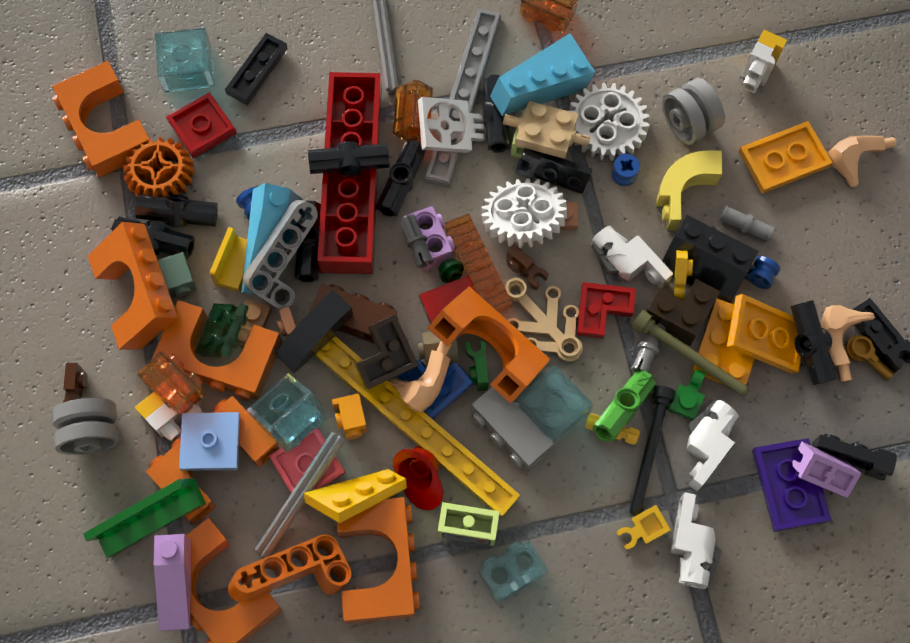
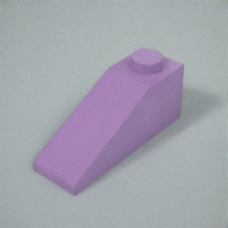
(173, 581)

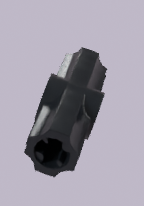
(497, 133)
(348, 158)
(396, 190)
(176, 210)
(163, 239)
(307, 255)
(813, 342)

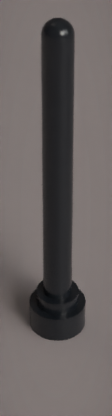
(663, 397)

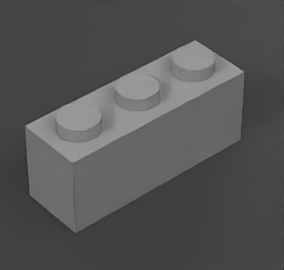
(511, 429)

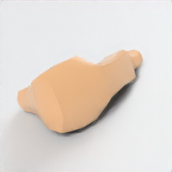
(847, 153)
(836, 321)
(423, 392)

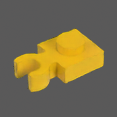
(682, 269)
(648, 525)

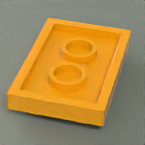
(785, 157)
(764, 334)
(715, 348)

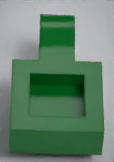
(479, 371)
(688, 399)

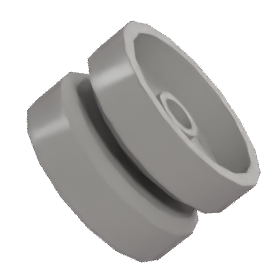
(693, 111)
(85, 426)

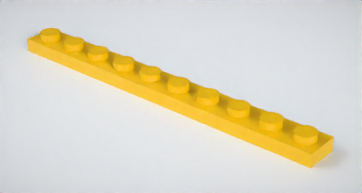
(422, 430)

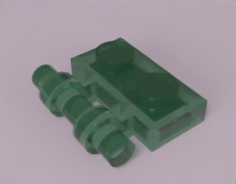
(222, 330)

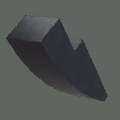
(314, 331)

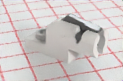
(629, 258)
(710, 440)
(695, 544)

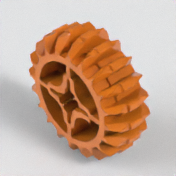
(148, 162)

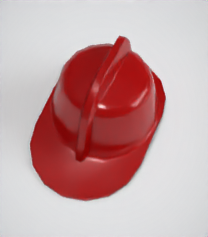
(421, 475)

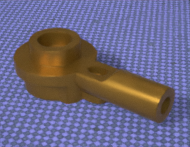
(861, 349)

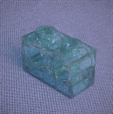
(516, 577)

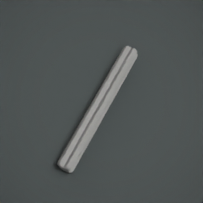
(385, 46)
(296, 499)

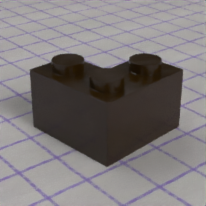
(685, 316)
(393, 356)

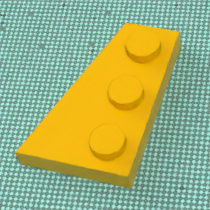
(355, 495)

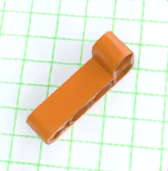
(287, 572)

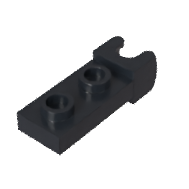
(553, 170)
(884, 337)
(876, 463)

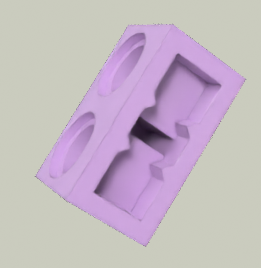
(435, 236)

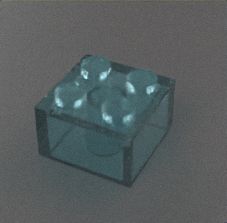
(184, 60)
(554, 404)
(288, 412)

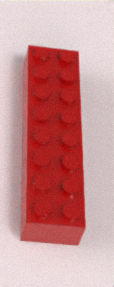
(350, 201)

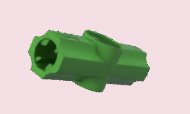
(624, 406)

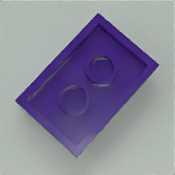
(789, 498)

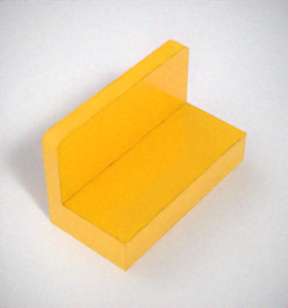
(229, 263)

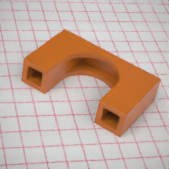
(78, 98)
(151, 306)
(473, 315)
(243, 376)
(253, 441)
(396, 596)
(235, 623)

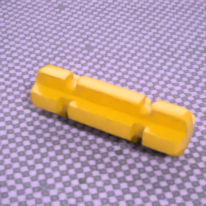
(630, 435)

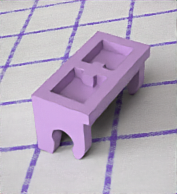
(826, 470)

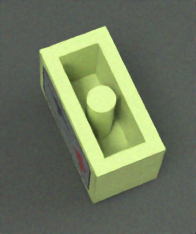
(468, 524)

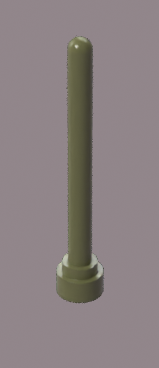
(645, 324)

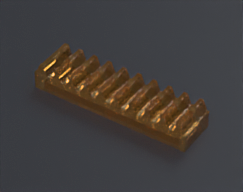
(477, 262)

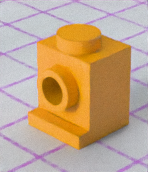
(350, 416)

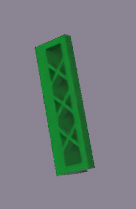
(147, 516)

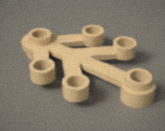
(547, 323)

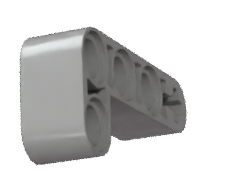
(285, 252)

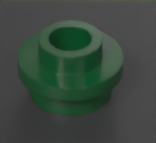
(450, 270)

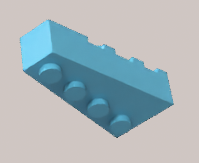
(544, 77)

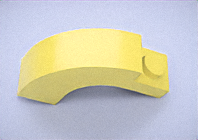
(688, 171)

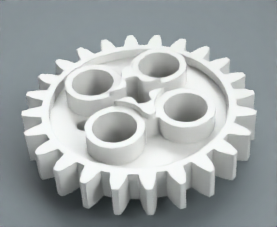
(621, 137)
(524, 212)

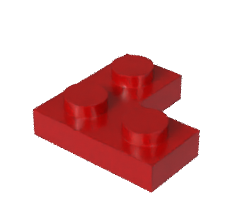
(597, 302)

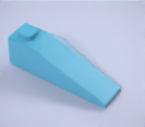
(267, 208)

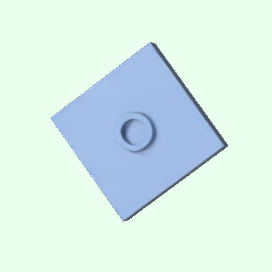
(209, 441)

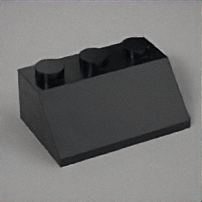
(715, 256)

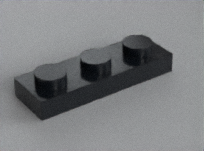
(256, 68)

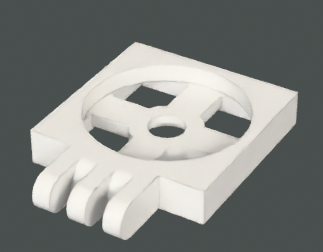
(465, 126)

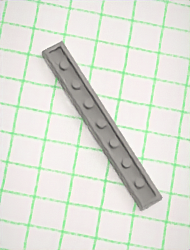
(465, 88)

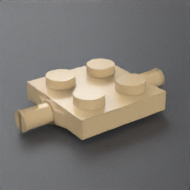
(546, 129)

